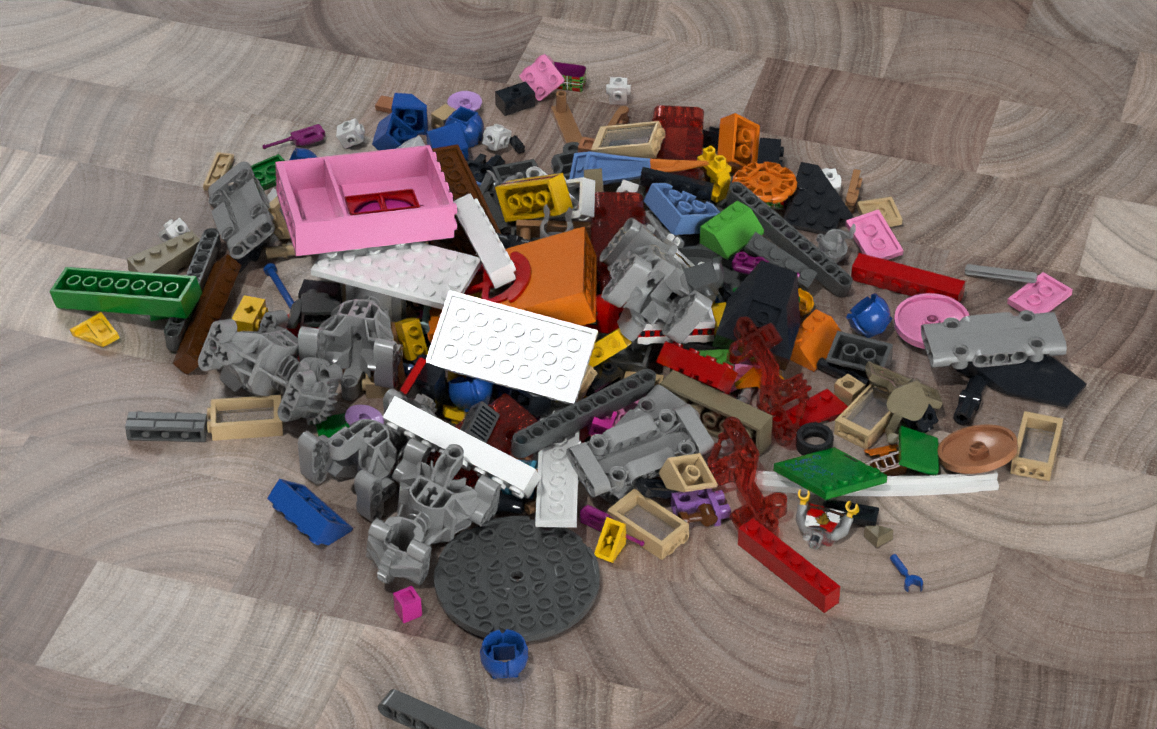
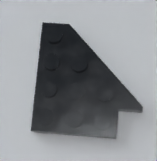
(815, 202)

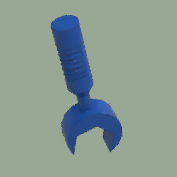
(910, 579)

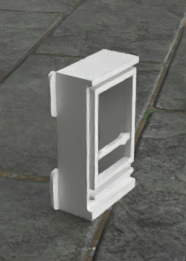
(586, 199)

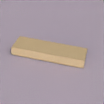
(219, 167)

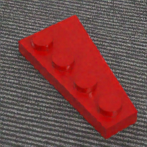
(818, 409)

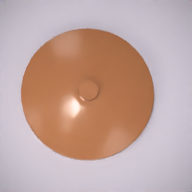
(977, 449)

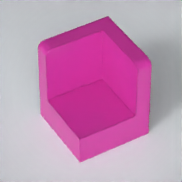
(599, 426)
(407, 604)

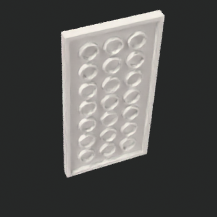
(403, 271)
(512, 347)

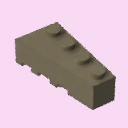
(167, 256)

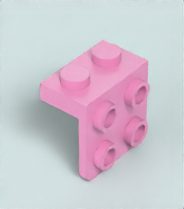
(542, 77)

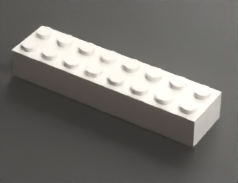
(478, 455)

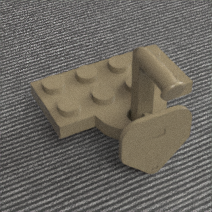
(907, 396)

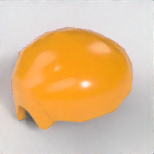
(806, 302)

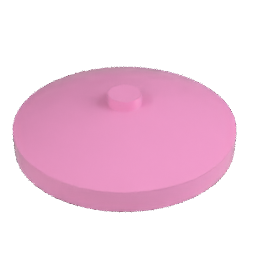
(924, 309)

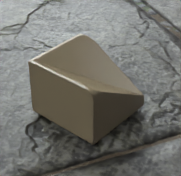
(878, 535)

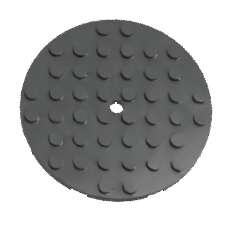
(555, 584)

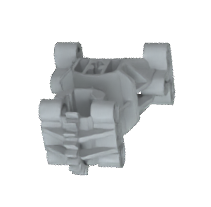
(645, 277)
(358, 339)
(272, 367)
(361, 452)
(428, 512)

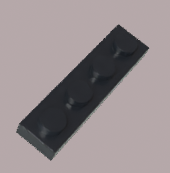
(698, 188)

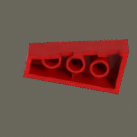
(697, 367)

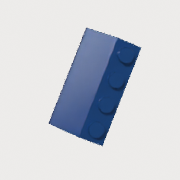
(308, 512)

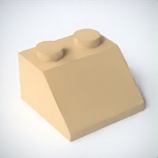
(687, 473)

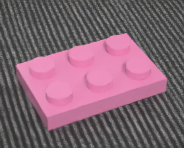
(875, 236)
(1040, 296)

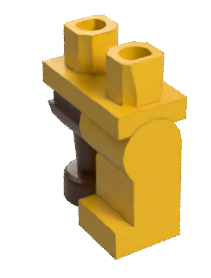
(716, 173)

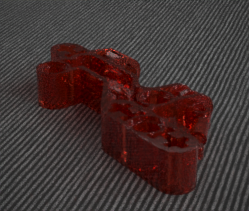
(757, 349)
(745, 476)

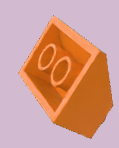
(738, 141)
(814, 339)

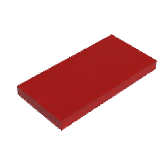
(406, 387)

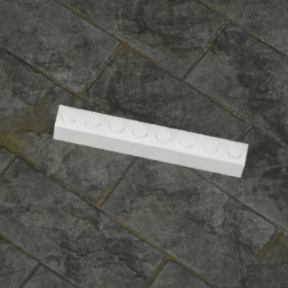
(485, 241)

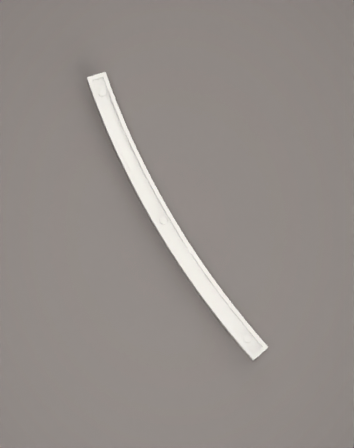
(895, 485)

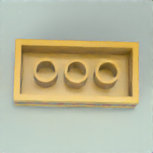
(527, 197)

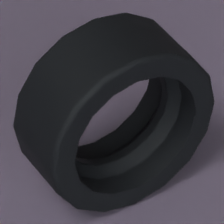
(813, 430)

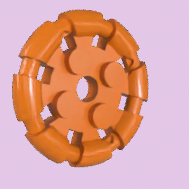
(769, 185)

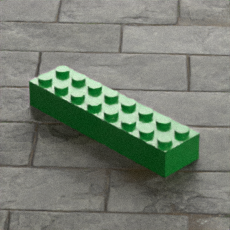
(126, 292)

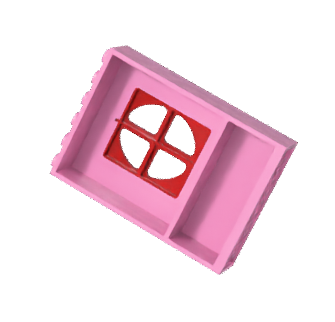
(325, 191)

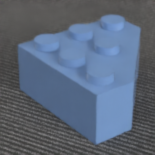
(678, 210)

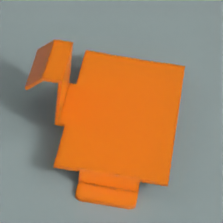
(882, 451)

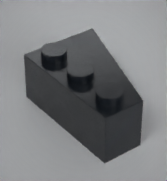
(432, 384)

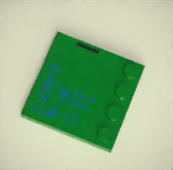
(830, 473)

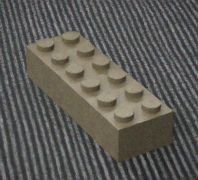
(717, 406)

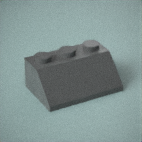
(856, 351)

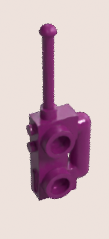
(302, 137)
(745, 264)
(596, 518)

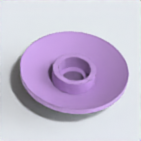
(465, 99)
(360, 412)

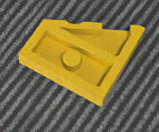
(96, 331)
(455, 414)

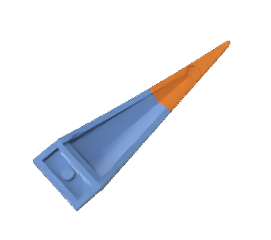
(620, 168)

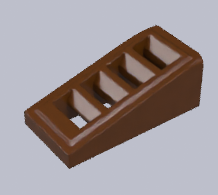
(885, 462)

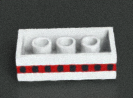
(702, 332)

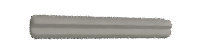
(1000, 273)

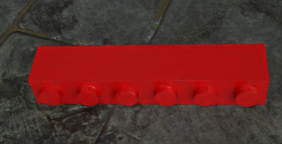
(904, 278)
(788, 565)

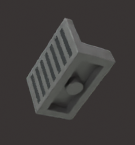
(480, 421)

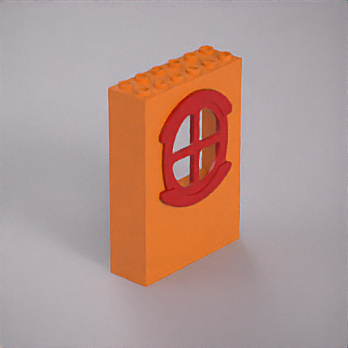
(552, 280)

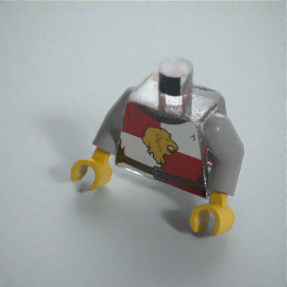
(823, 524)

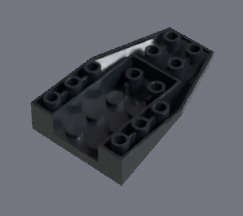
(765, 297)
(1039, 381)

